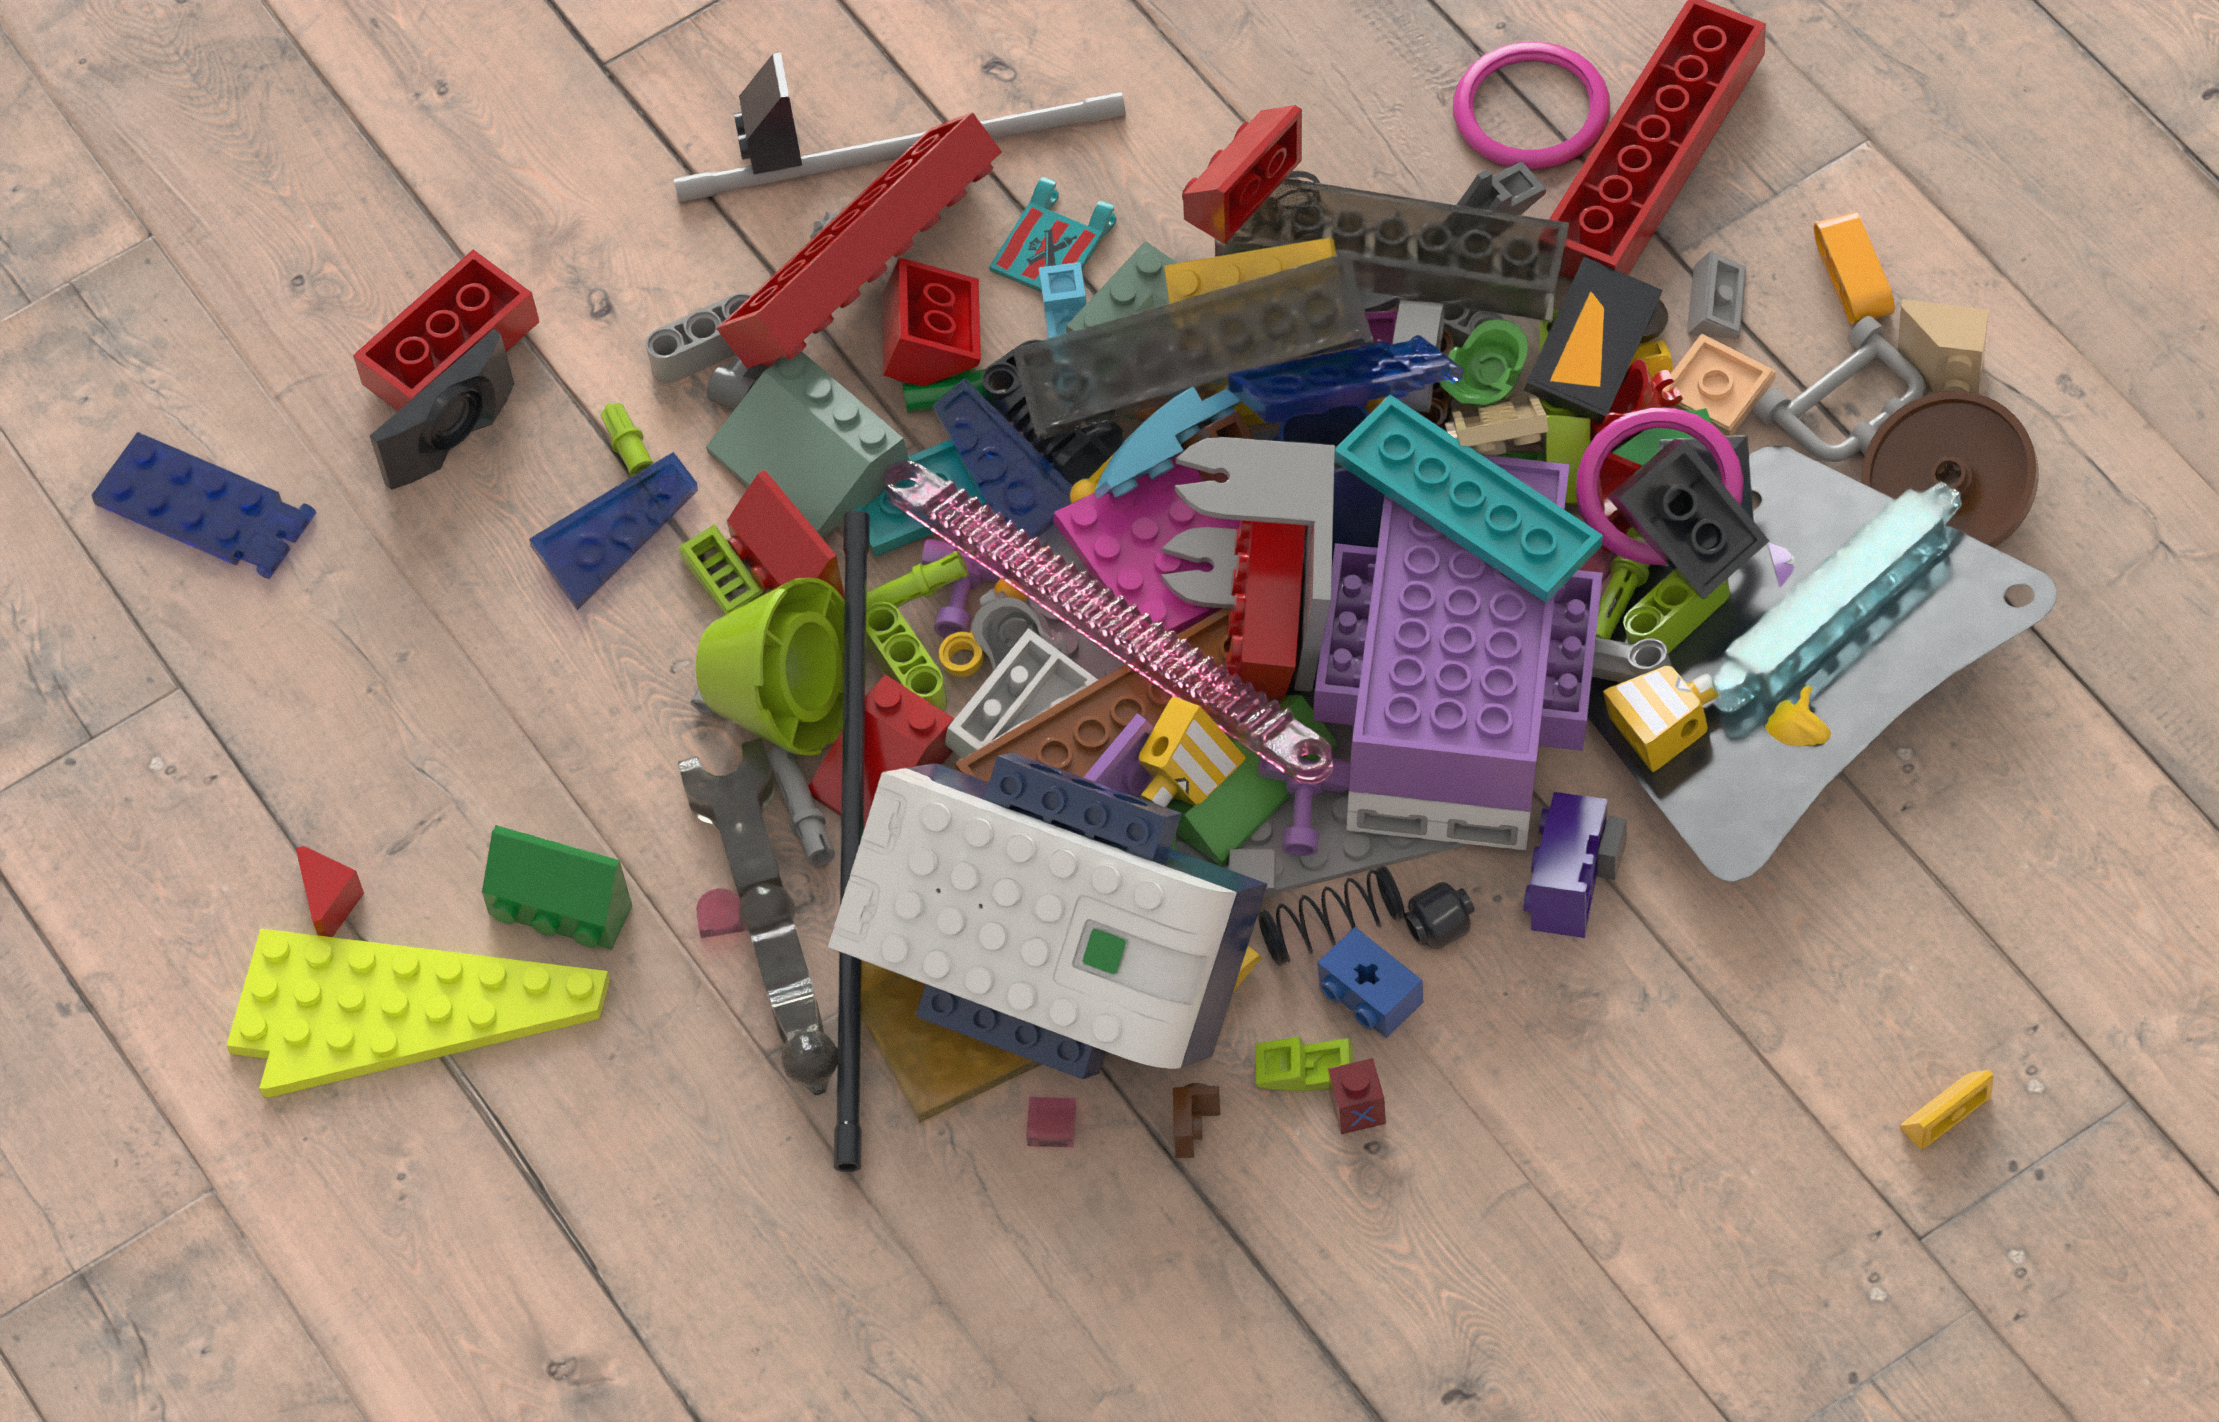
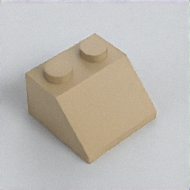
(1944, 344)

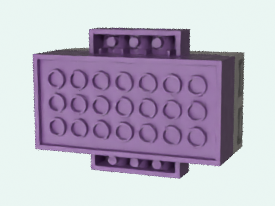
(1452, 677)

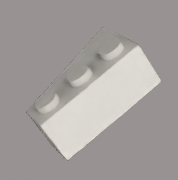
(1021, 687)

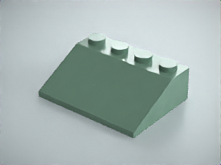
(811, 440)

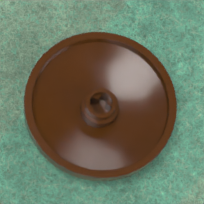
(1969, 447)

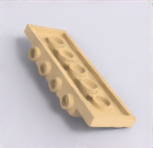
(1488, 426)

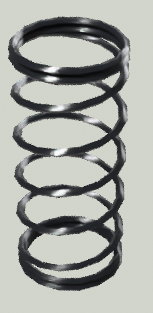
(1273, 933)

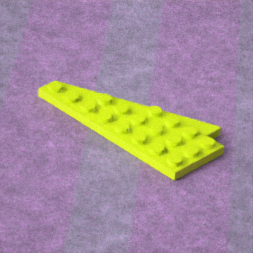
(363, 1007)

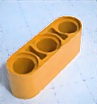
(1853, 267)

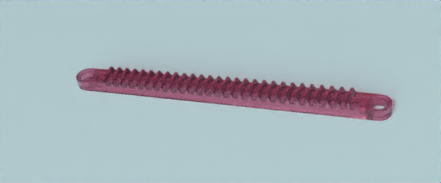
(1109, 621)

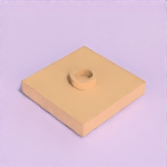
(1720, 381)

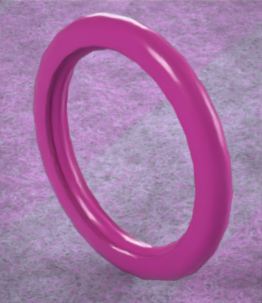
(1529, 52)
(1627, 425)

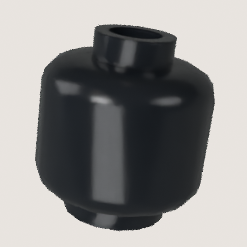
(1439, 915)

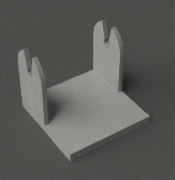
(1264, 485)

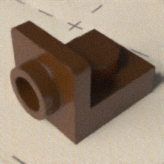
(1188, 1108)

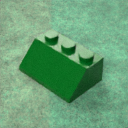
(555, 888)

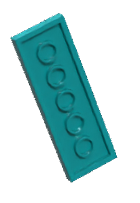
(1468, 498)

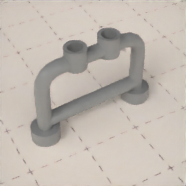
(1868, 340)

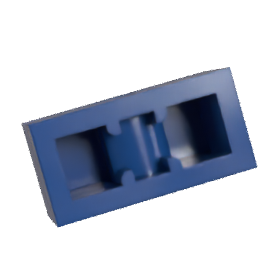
(1369, 983)

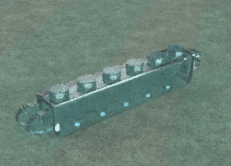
(1836, 598)

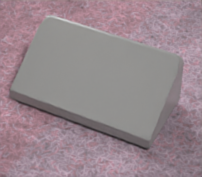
(1716, 297)

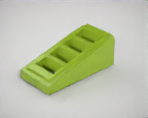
(703, 543)

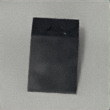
(1688, 517)

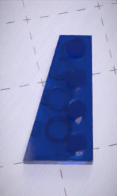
(609, 530)

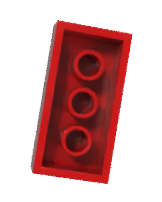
(443, 327)
(1266, 605)

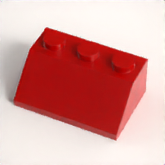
(1245, 172)
(929, 323)
(779, 539)

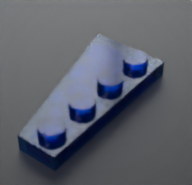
(1001, 461)

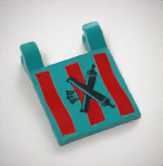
(1049, 238)

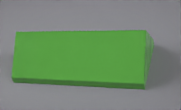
(1242, 799)

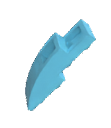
(1160, 439)

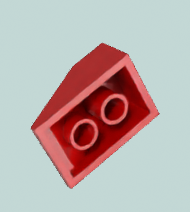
(899, 734)

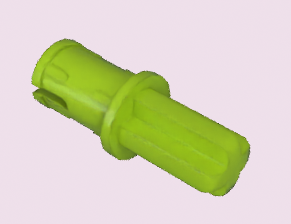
(626, 438)

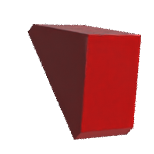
(329, 888)

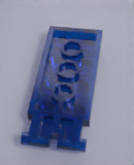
(1342, 378)
(201, 504)

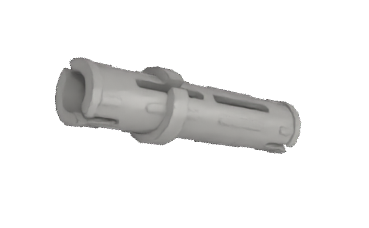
(806, 819)

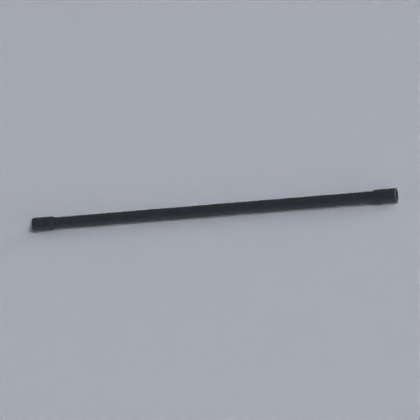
(856, 548)

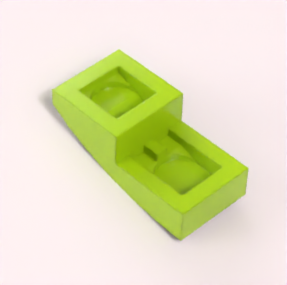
(1299, 1067)

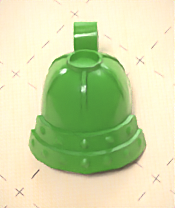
(1490, 363)

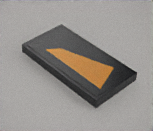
(1593, 340)

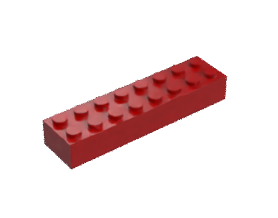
(1659, 135)
(860, 242)

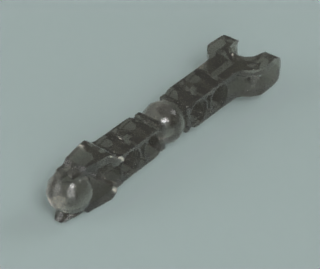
(765, 908)

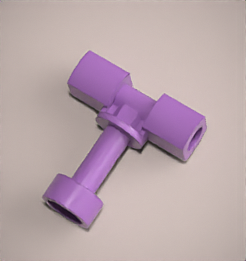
(954, 617)
(1301, 838)

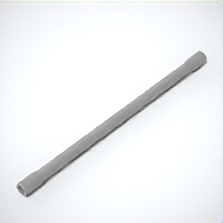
(712, 183)

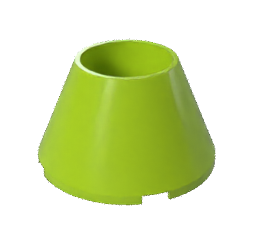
(779, 666)

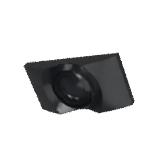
(444, 414)

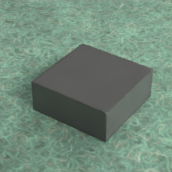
(1611, 847)

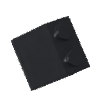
(767, 121)

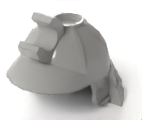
(1004, 621)

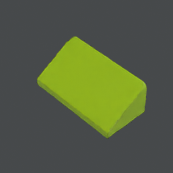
(1566, 444)

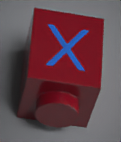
(1357, 1096)

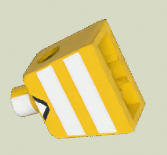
(1660, 713)
(1186, 755)

